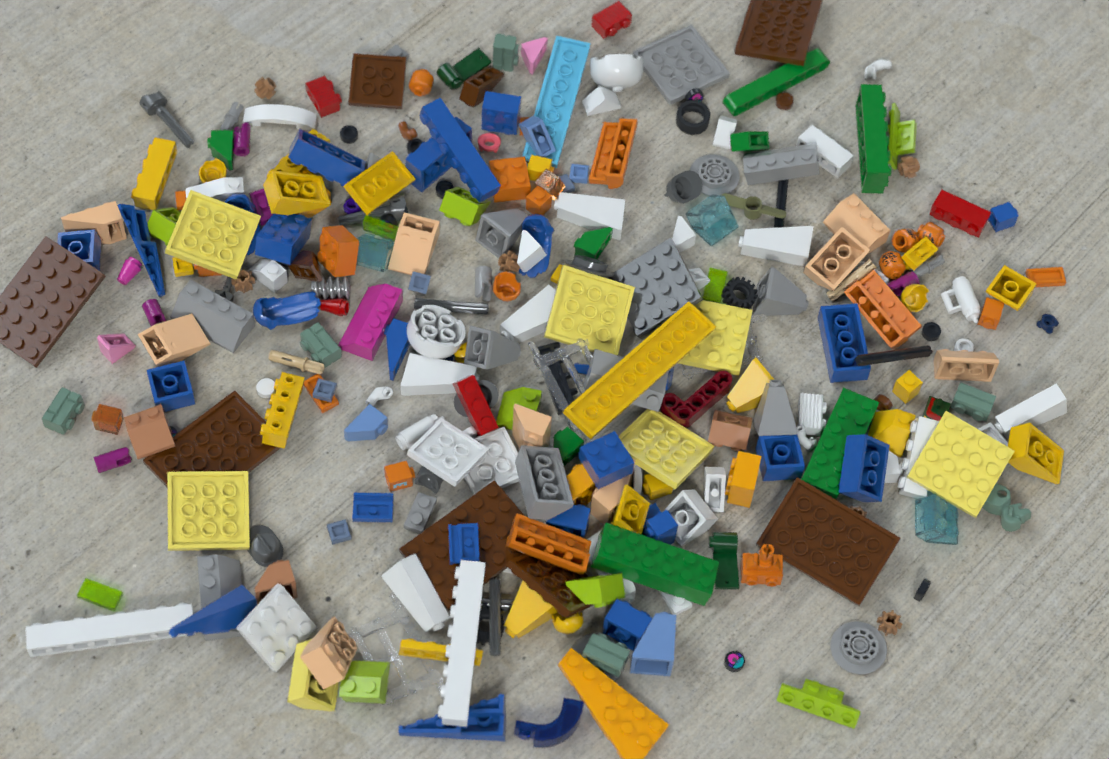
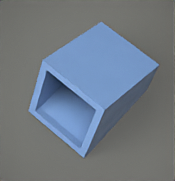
(656, 648)

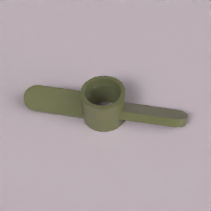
(742, 203)

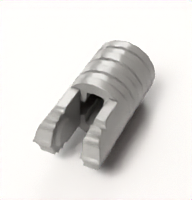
(483, 283)

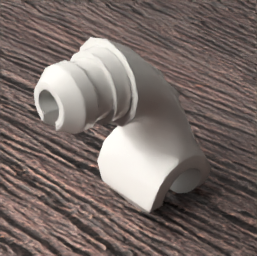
(870, 71)

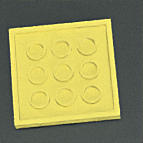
(213, 234)
(589, 309)
(726, 344)
(664, 447)
(960, 464)
(208, 510)

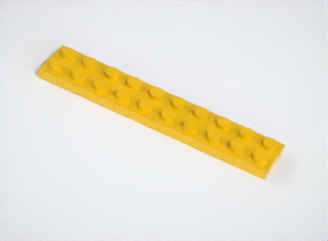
(639, 370)

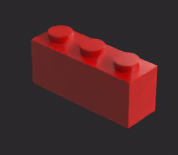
(960, 213)
(475, 405)

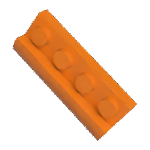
(613, 153)
(883, 310)
(549, 544)

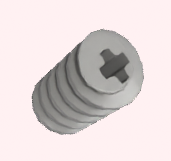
(331, 287)

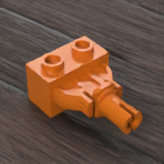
(762, 567)

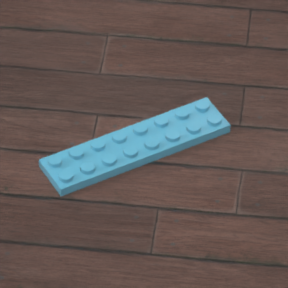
(560, 92)

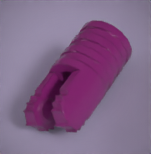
(242, 139)
(902, 282)
(153, 312)
(112, 459)

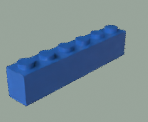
(459, 150)

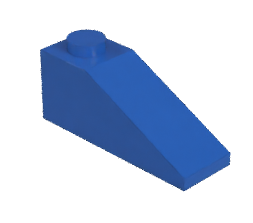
(396, 345)

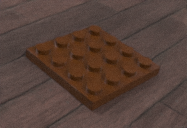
(549, 583)

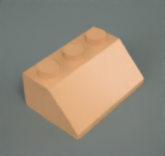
(859, 222)
(836, 260)
(965, 365)
(531, 427)

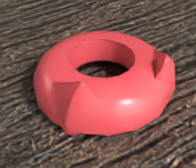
(489, 137)

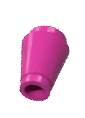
(129, 270)

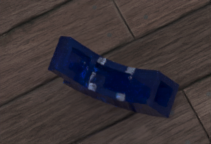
(555, 731)

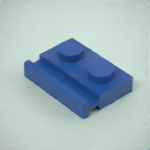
(373, 507)
(463, 543)

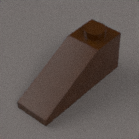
(476, 86)
(306, 266)

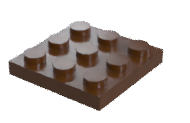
(377, 81)

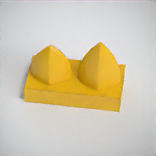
(919, 253)

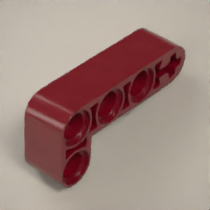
(700, 398)

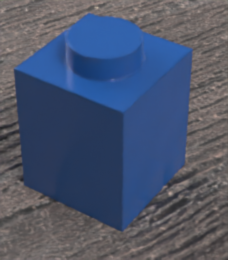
(1003, 217)

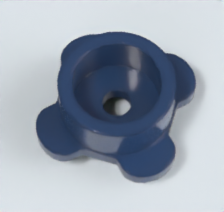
(1051, 320)

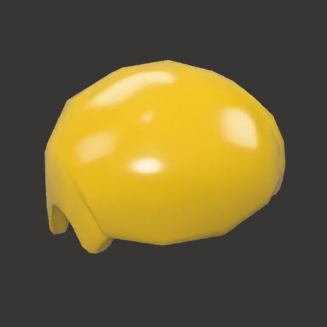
(212, 170)
(914, 297)
(567, 625)

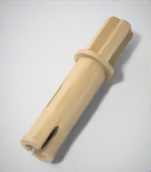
(857, 275)
(297, 362)

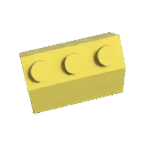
(306, 690)

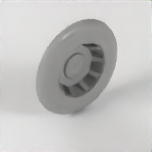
(715, 170)
(860, 644)

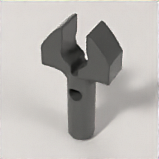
(226, 290)

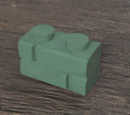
(505, 52)
(320, 345)
(973, 402)
(63, 411)
(606, 654)

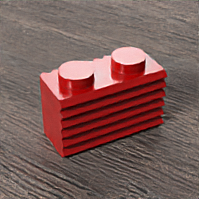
(611, 20)
(322, 96)

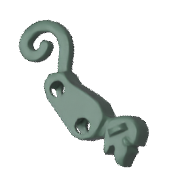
(1011, 515)

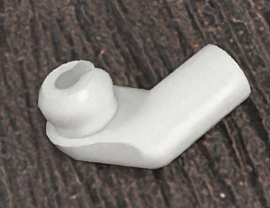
(379, 394)
(803, 440)

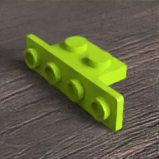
(902, 136)
(820, 701)

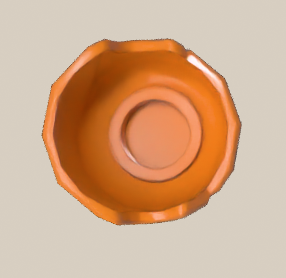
(506, 286)

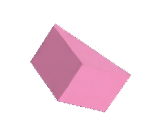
(533, 52)
(114, 346)

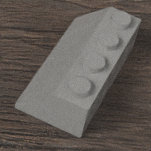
(781, 164)
(218, 317)
(604, 361)
(543, 482)
(217, 578)

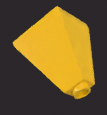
(749, 388)
(527, 612)

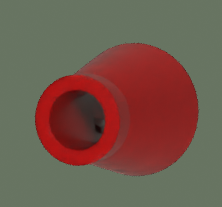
(335, 306)

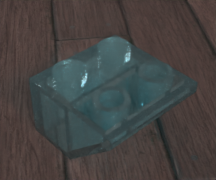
(712, 219)
(374, 252)
(936, 520)

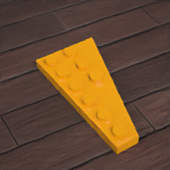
(619, 715)

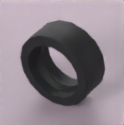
(693, 128)

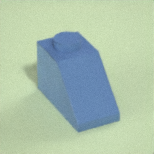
(537, 136)
(366, 425)

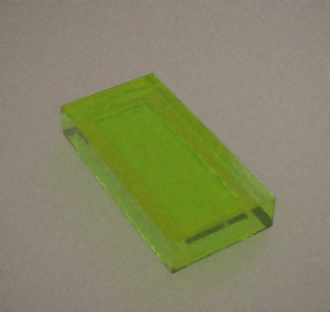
(380, 228)
(714, 288)
(100, 594)

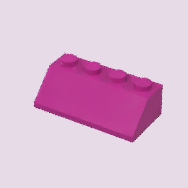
(369, 322)

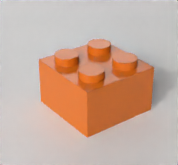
(512, 177)
(338, 251)

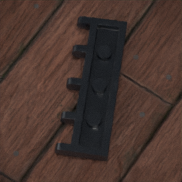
(559, 376)

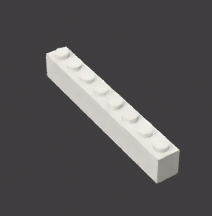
(105, 630)
(463, 643)

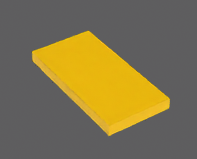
(379, 183)

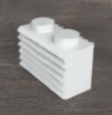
(811, 412)

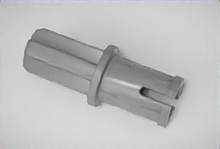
(231, 117)
(928, 265)

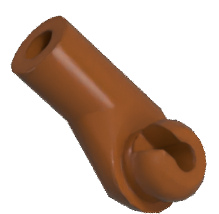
(405, 132)

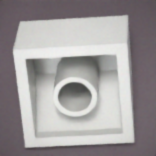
(691, 515)

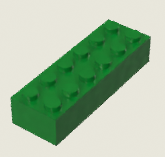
(872, 139)
(849, 417)
(655, 564)

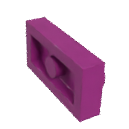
(262, 206)

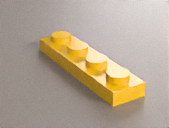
(430, 650)

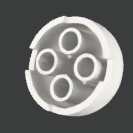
(616, 71)
(435, 332)

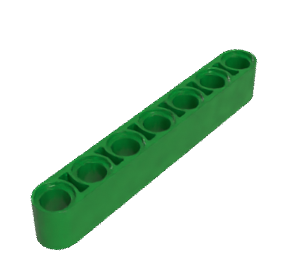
(775, 83)

